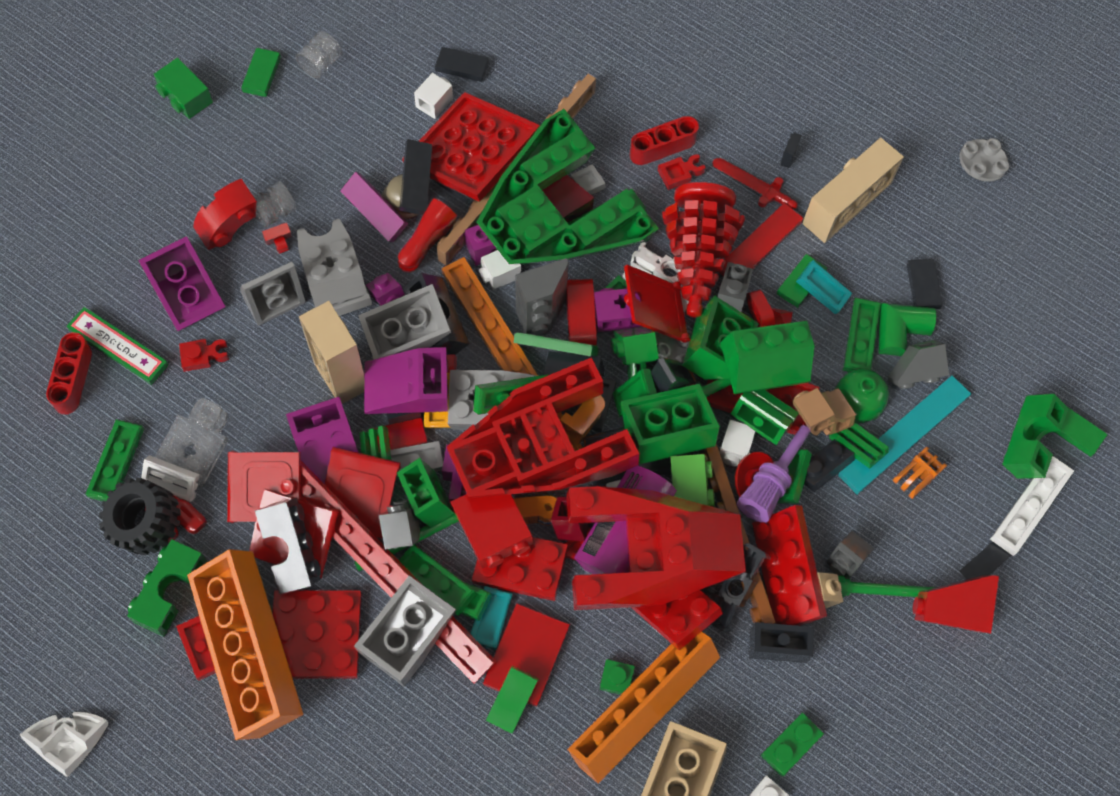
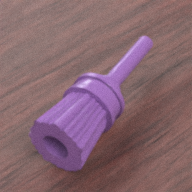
(770, 482)

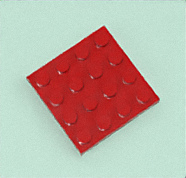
(475, 145)

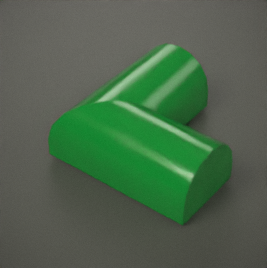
(899, 320)

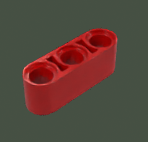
(671, 132)
(581, 311)
(73, 384)

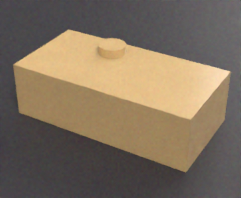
(852, 189)
(333, 351)
(685, 764)

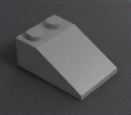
(273, 293)
(405, 323)
(405, 631)

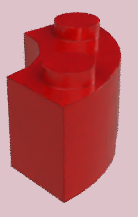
(225, 214)

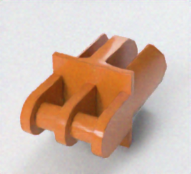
(921, 470)

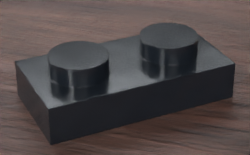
(827, 464)

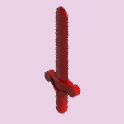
(769, 192)

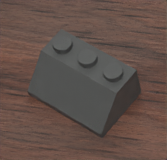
(541, 296)

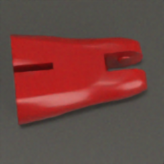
(433, 226)

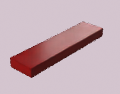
(765, 238)

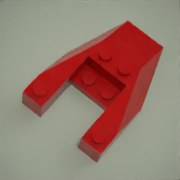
(526, 447)
(670, 543)

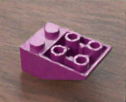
(407, 382)
(317, 431)

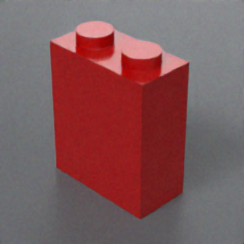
(492, 527)

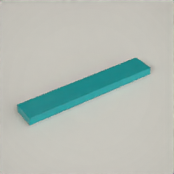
(908, 432)

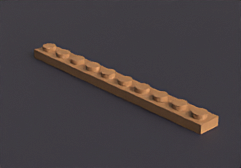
(453, 243)

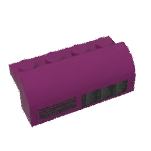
(606, 544)

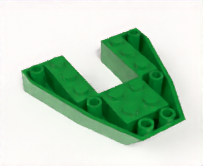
(528, 225)

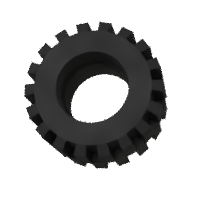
(122, 508)

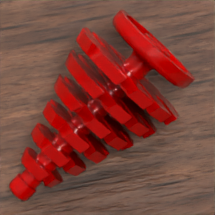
(701, 237)

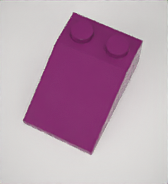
(181, 283)

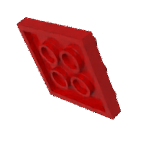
(319, 632)

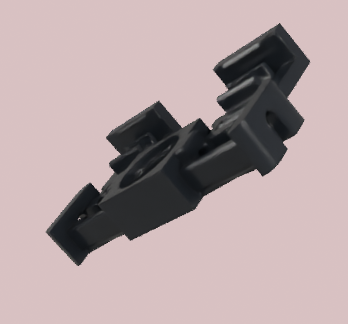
(729, 602)

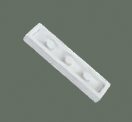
(1031, 507)

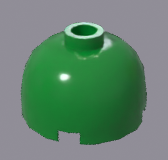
(865, 393)

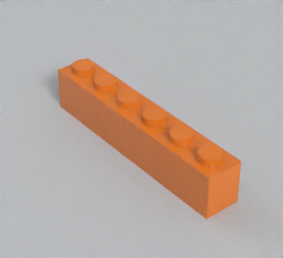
(642, 706)

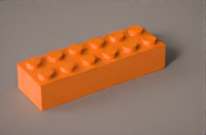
(244, 645)

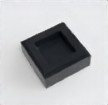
(790, 149)

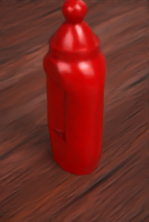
(190, 517)

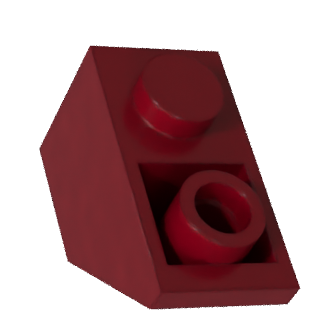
(559, 520)

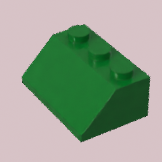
(704, 350)
(769, 356)
(670, 423)

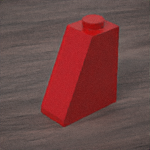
(960, 604)

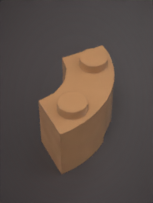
(824, 411)

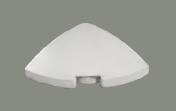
(65, 741)

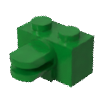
(635, 347)

